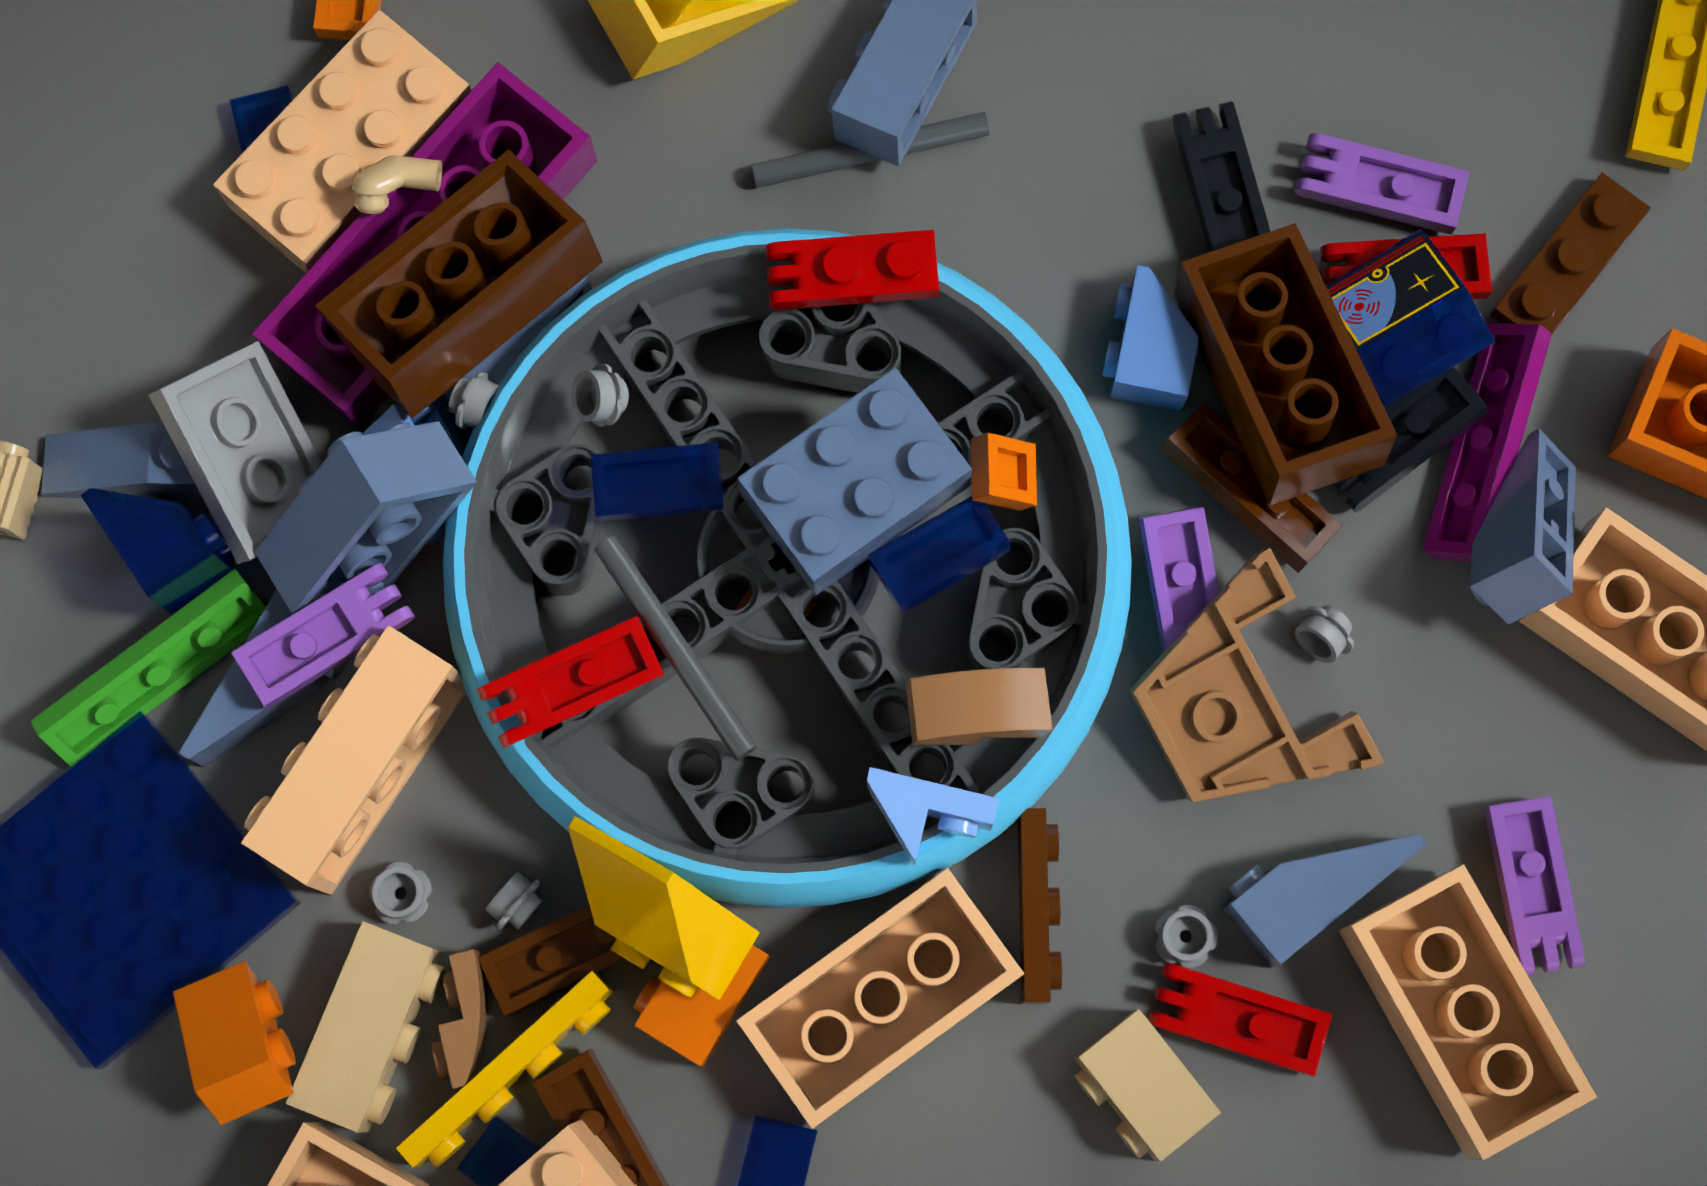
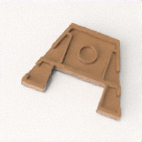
(1220, 714)

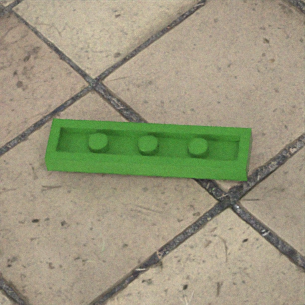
(151, 668)

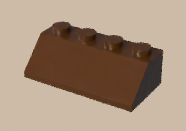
(461, 282)

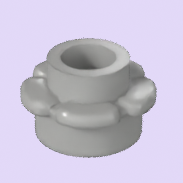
(599, 395)
(470, 400)
(1324, 633)
(400, 876)
(515, 902)
(1202, 933)

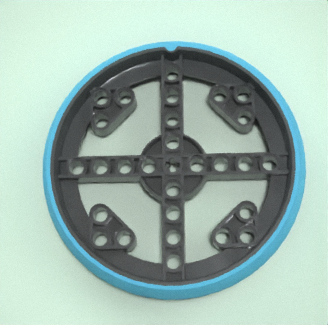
(524, 455)

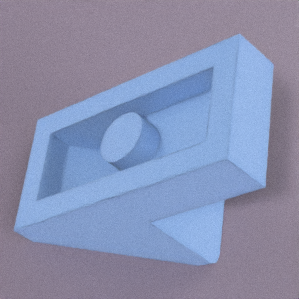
(910, 800)

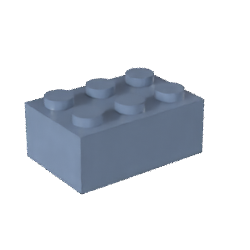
(855, 481)
(364, 507)

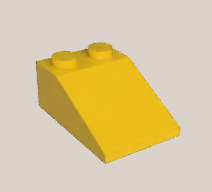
(669, 32)
(659, 915)

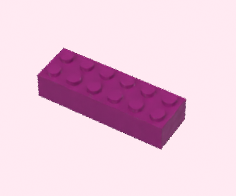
(488, 122)

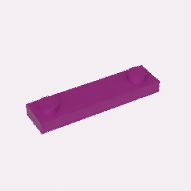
(1485, 452)

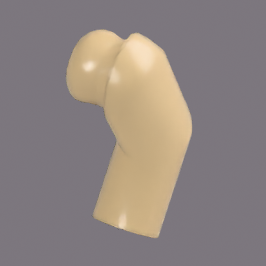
(390, 174)

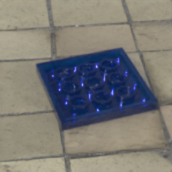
(128, 890)

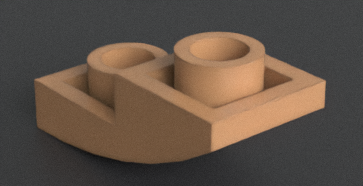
(978, 704)
(463, 1040)

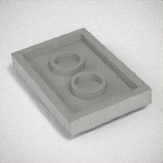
(239, 444)

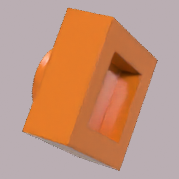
(343, 17)
(1003, 471)

